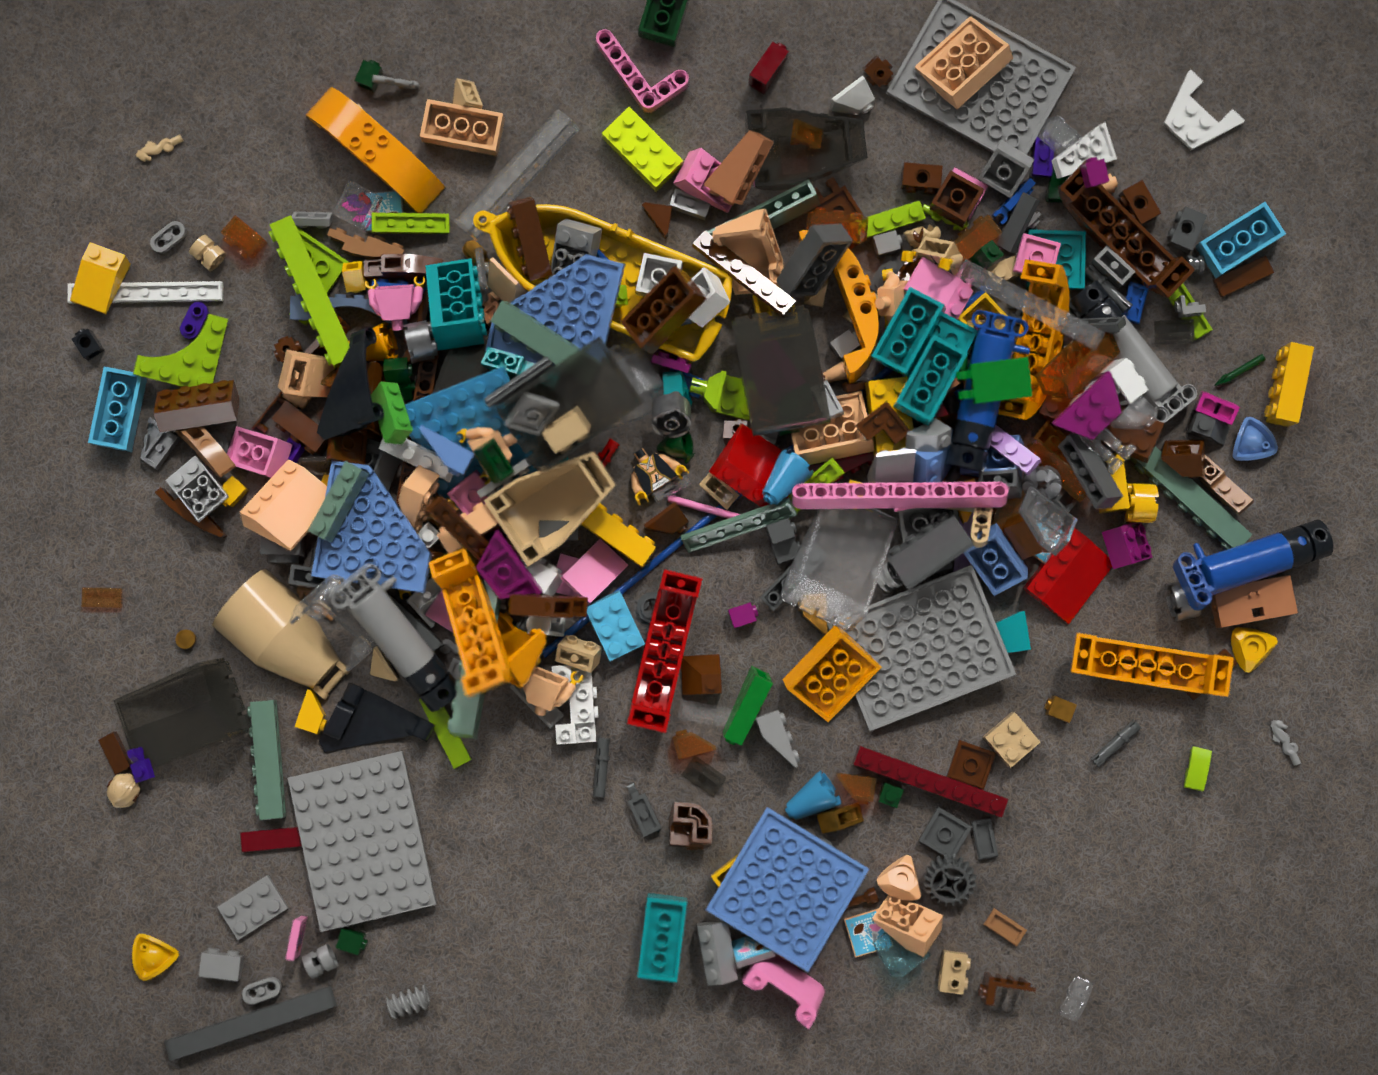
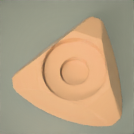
(900, 880)

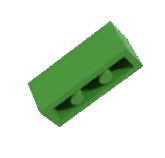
(395, 423)

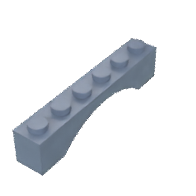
(339, 301)

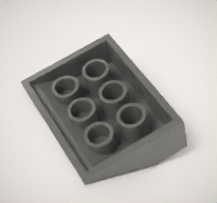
(929, 549)

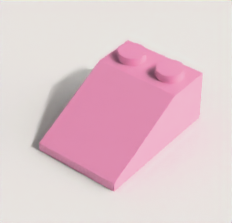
(940, 286)
(258, 452)

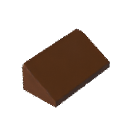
(115, 752)

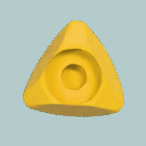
(1251, 647)
(151, 956)

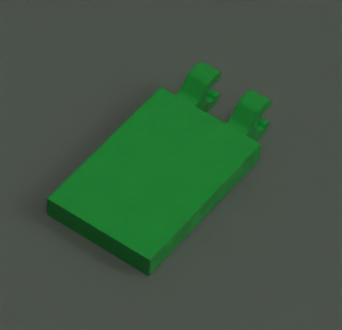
(997, 380)

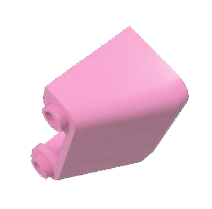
(790, 980)

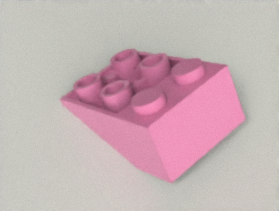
(693, 174)

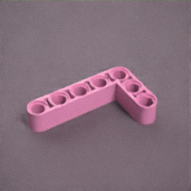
(635, 76)

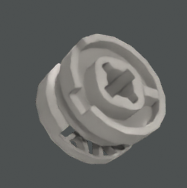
(889, 578)

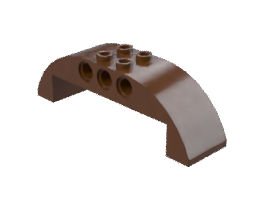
(1115, 227)

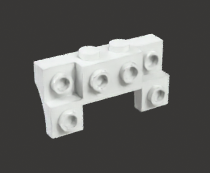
(581, 708)

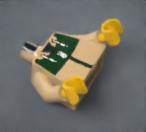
(938, 251)

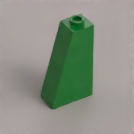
(747, 705)

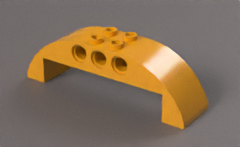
(376, 149)
(1050, 284)
(861, 309)
(472, 622)
(1151, 665)

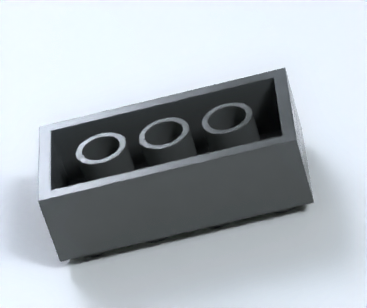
(814, 260)

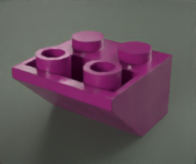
(1127, 544)

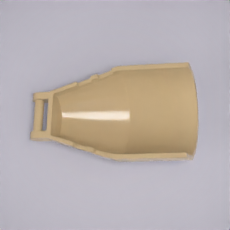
(261, 629)

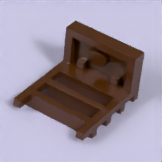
(988, 988)

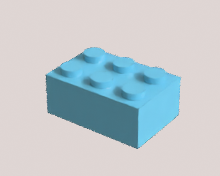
(614, 625)

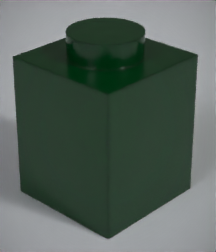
(365, 73)
(987, 255)
(890, 795)
(351, 941)

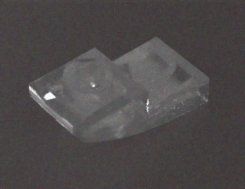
(1076, 999)

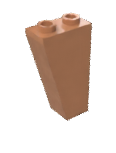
(739, 169)

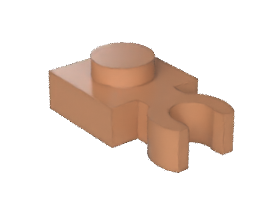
(489, 308)

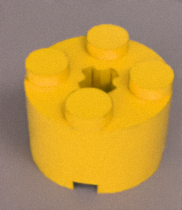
(1142, 503)

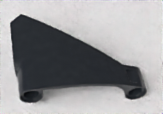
(349, 399)
(367, 719)

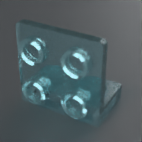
(895, 957)

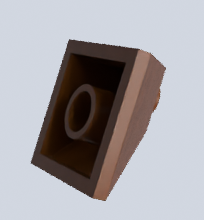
(1185, 457)
(668, 521)
(701, 674)

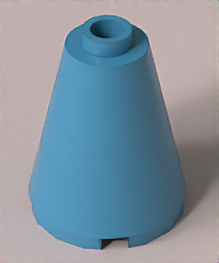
(786, 473)
(813, 797)

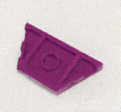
(1093, 409)
(505, 570)

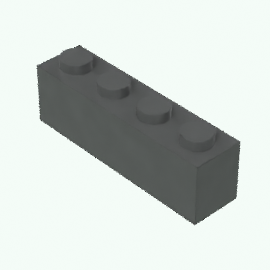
(1091, 473)

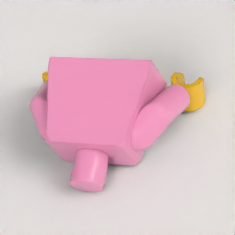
(395, 301)

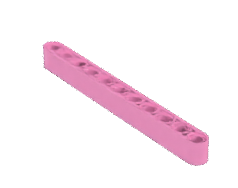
(909, 496)

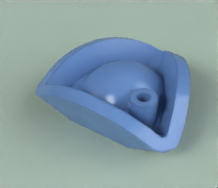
(1254, 441)

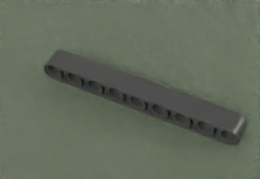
(250, 1023)

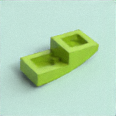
(1198, 769)

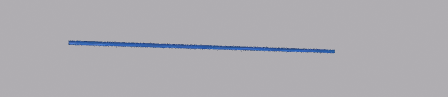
(702, 523)

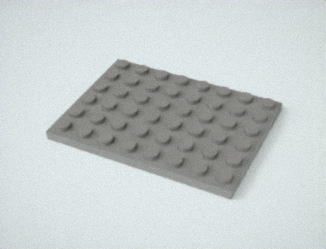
(1007, 106)
(930, 647)
(361, 841)

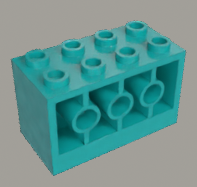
(455, 304)
(662, 937)

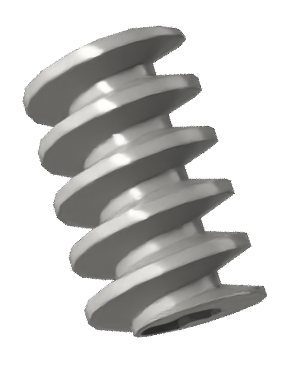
(408, 1003)

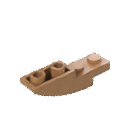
(370, 249)
(207, 449)
(1223, 488)

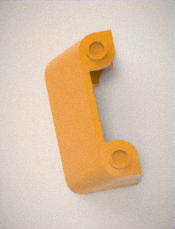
(521, 649)

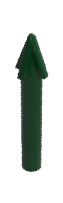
(1227, 378)

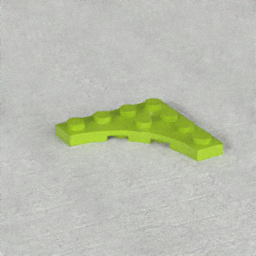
(326, 262)
(192, 364)

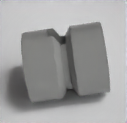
(326, 958)

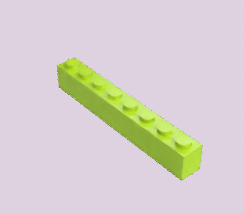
(311, 288)

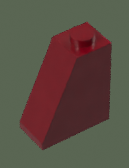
(768, 67)

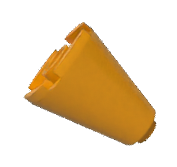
(384, 346)

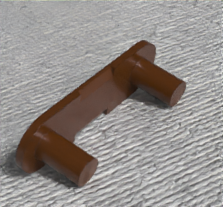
(258, 424)

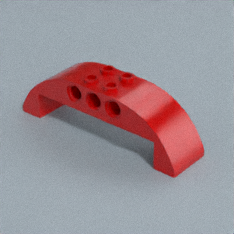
(664, 650)

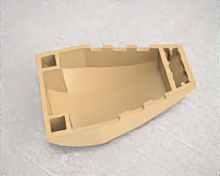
(561, 493)

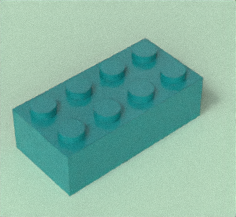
(908, 332)
(930, 380)

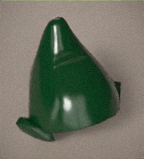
(678, 447)

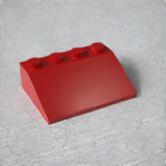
(746, 464)
(1070, 577)

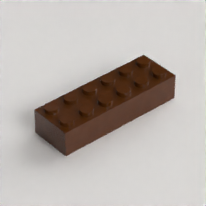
(1143, 439)

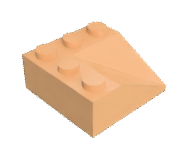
(480, 519)

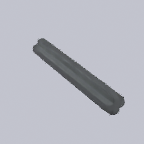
(517, 382)

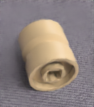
(204, 250)

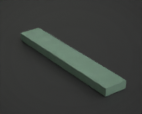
(738, 525)

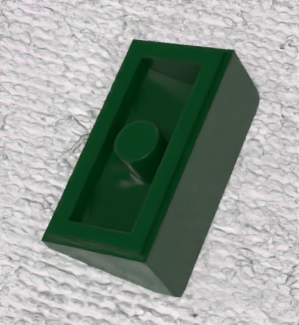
(493, 461)

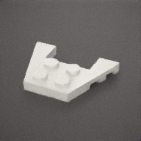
(1191, 122)

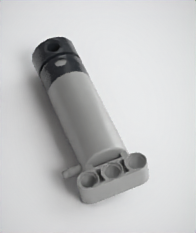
(1160, 382)
(396, 637)

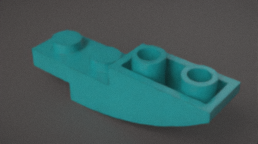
(512, 363)

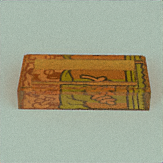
(102, 597)

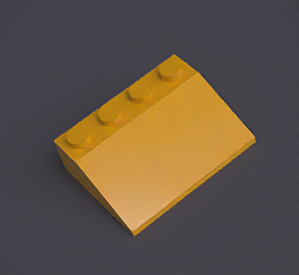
(831, 673)

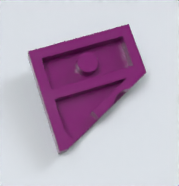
(671, 361)

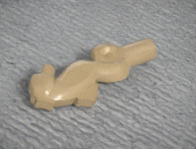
(153, 149)

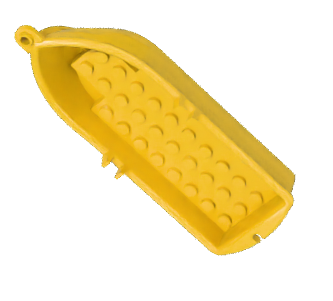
(618, 246)

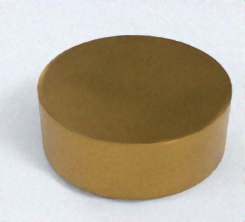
(185, 639)

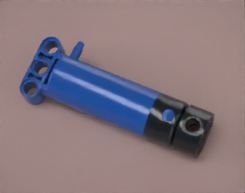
(977, 421)
(1251, 561)

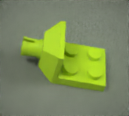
(722, 395)

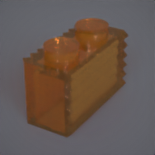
(243, 237)

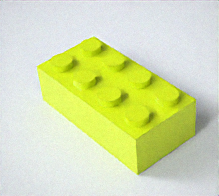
(642, 149)

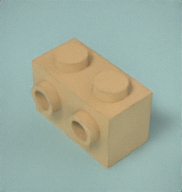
(578, 653)
(953, 972)

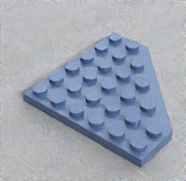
(572, 303)
(374, 534)

